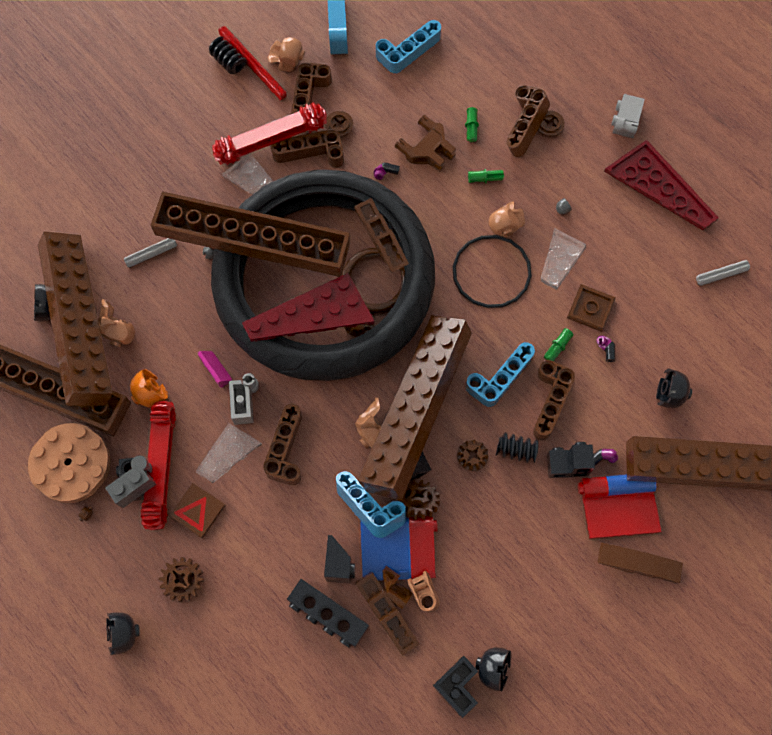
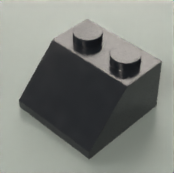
(338, 563)

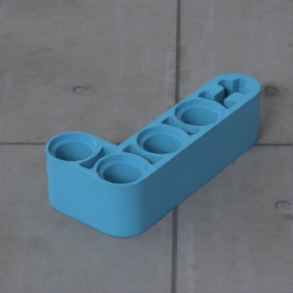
(337, 27)
(428, 35)
(503, 373)
(365, 502)

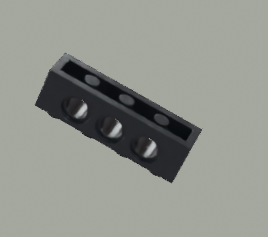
(297, 602)

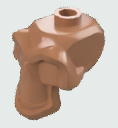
(286, 53)
(506, 220)
(110, 328)
(368, 426)

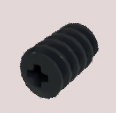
(227, 55)
(518, 447)

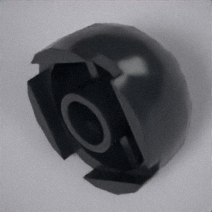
(41, 308)
(674, 389)
(121, 632)
(494, 668)

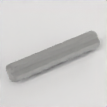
(150, 252)
(723, 272)

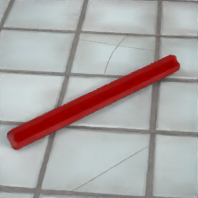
(257, 68)

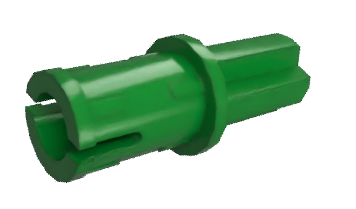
(472, 124)
(484, 176)
(558, 345)

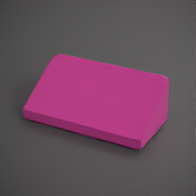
(215, 367)

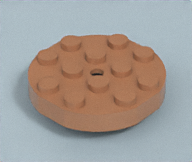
(69, 463)

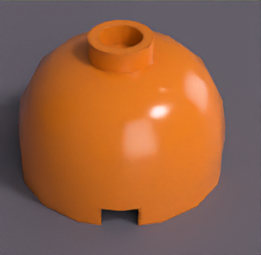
(146, 389)

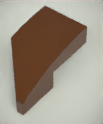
(394, 590)

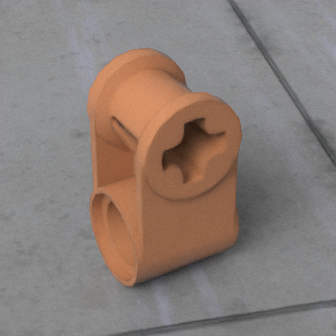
(422, 588)

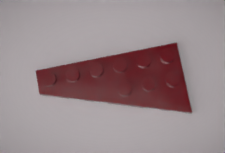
(657, 180)
(318, 310)

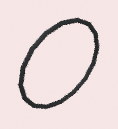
(492, 237)

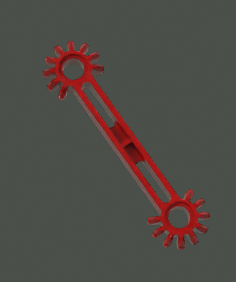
(307, 119)
(159, 456)

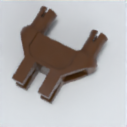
(429, 147)

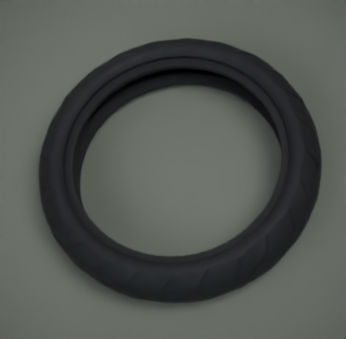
(361, 353)

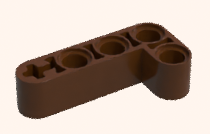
(313, 79)
(535, 106)
(307, 150)
(551, 402)
(285, 442)

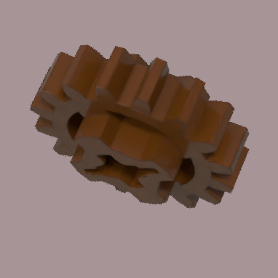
(418, 500)
(175, 585)

